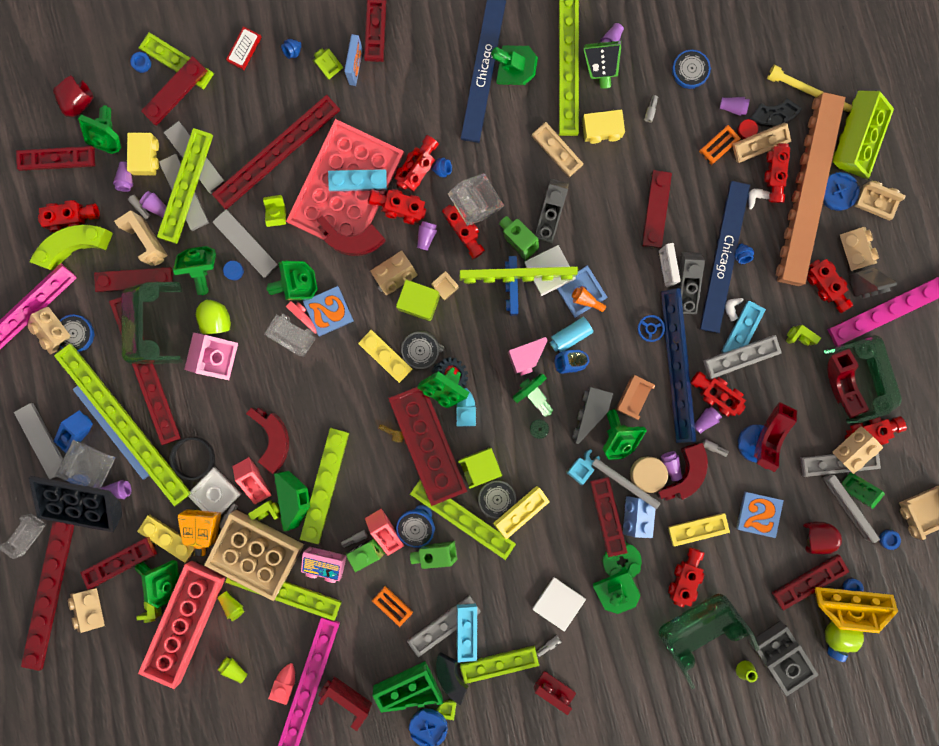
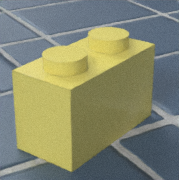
(603, 126)
(142, 154)

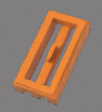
(708, 155)
(381, 595)

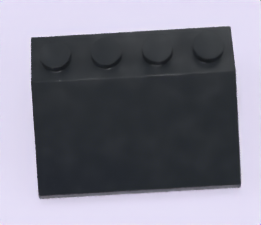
(75, 504)

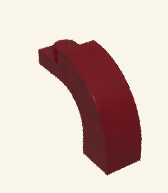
(356, 245)
(841, 375)
(773, 435)
(278, 439)
(693, 477)

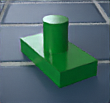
(862, 490)

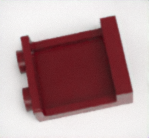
(348, 699)

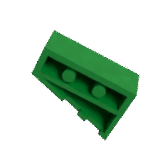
(407, 689)

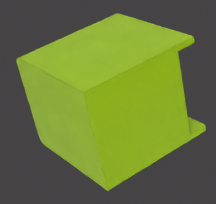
(418, 300)
(480, 467)

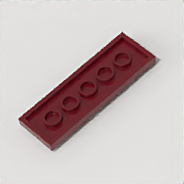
(427, 446)

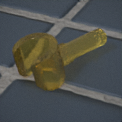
(397, 435)

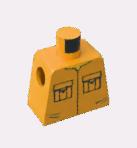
(199, 529)

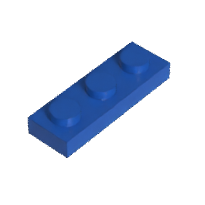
(512, 288)

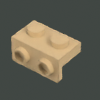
(879, 199)
(859, 248)
(393, 273)
(47, 329)
(857, 449)
(86, 610)

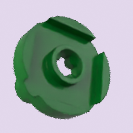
(633, 562)

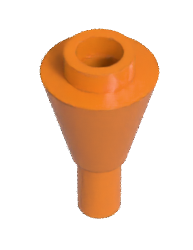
(584, 297)

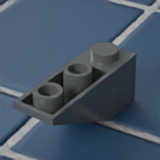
(551, 210)
(690, 282)
(870, 283)
(594, 409)

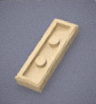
(761, 142)
(557, 149)

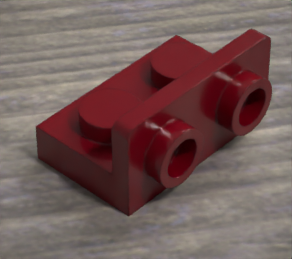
(554, 692)

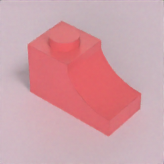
(251, 481)
(383, 532)

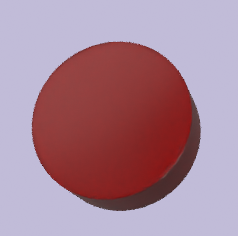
(747, 129)

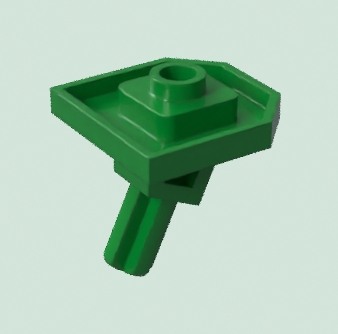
(516, 64)
(100, 131)
(196, 262)
(296, 281)
(530, 389)
(622, 439)
(158, 582)
(618, 592)

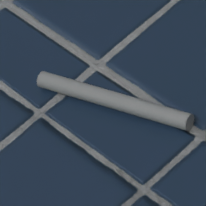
(625, 483)

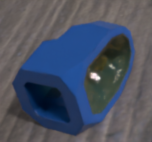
(571, 361)

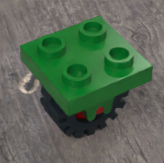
(446, 383)

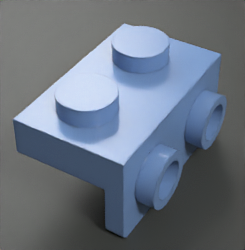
(638, 518)

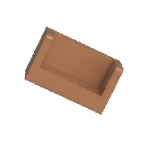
(634, 397)

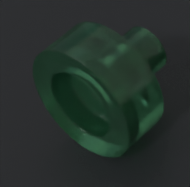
(539, 424)

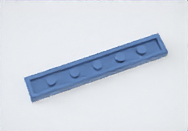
(118, 442)

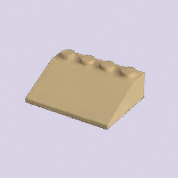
(254, 554)

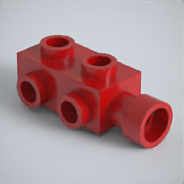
(777, 167)
(416, 169)
(401, 210)
(61, 219)
(460, 227)
(826, 282)
(722, 394)
(873, 427)
(683, 583)

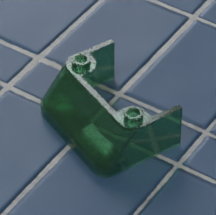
(134, 348)
(874, 351)
(700, 626)

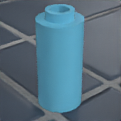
(571, 335)

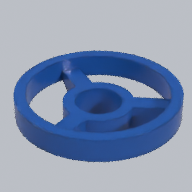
(655, 328)

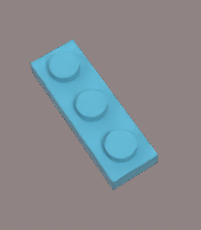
(357, 180)
(744, 326)
(466, 632)

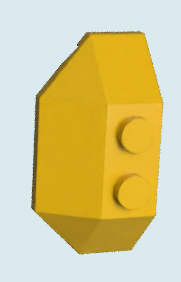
(857, 609)

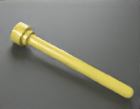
(778, 75)

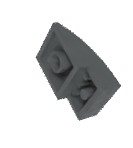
(784, 658)

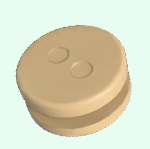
(649, 474)

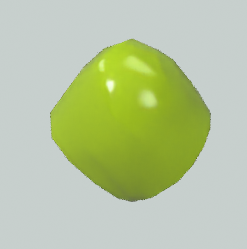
(212, 317)
(843, 640)

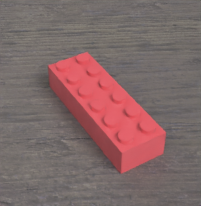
(182, 624)

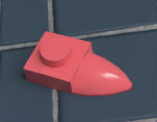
(299, 311)
(283, 685)

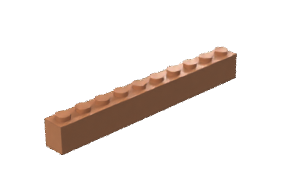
(810, 189)

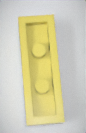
(385, 356)
(521, 512)
(698, 529)
(165, 538)

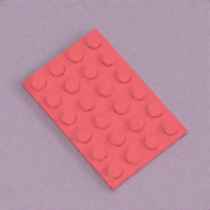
(345, 210)

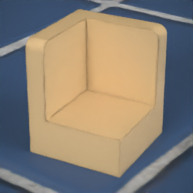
(445, 285)

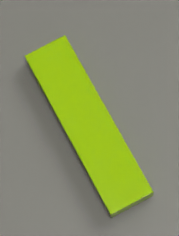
(169, 56)
(499, 664)

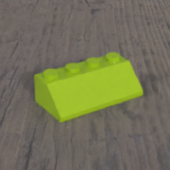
(863, 133)

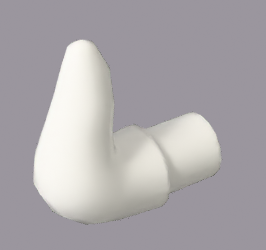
(756, 193)
(730, 310)

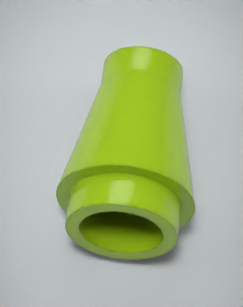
(231, 607)
(230, 669)
(746, 671)

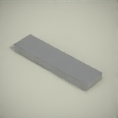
(209, 176)
(196, 216)
(245, 243)
(742, 356)
(40, 439)
(831, 465)
(850, 508)
(437, 629)

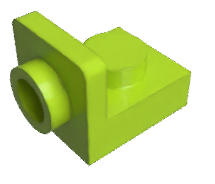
(327, 62)
(275, 210)
(805, 336)
(261, 512)
(151, 614)

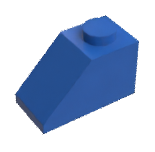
(72, 428)

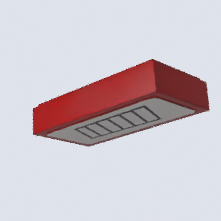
(243, 48)

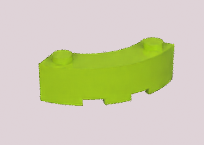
(67, 240)

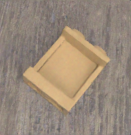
(134, 223)
(922, 513)

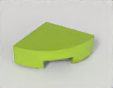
(447, 709)

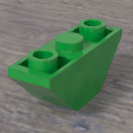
(292, 499)

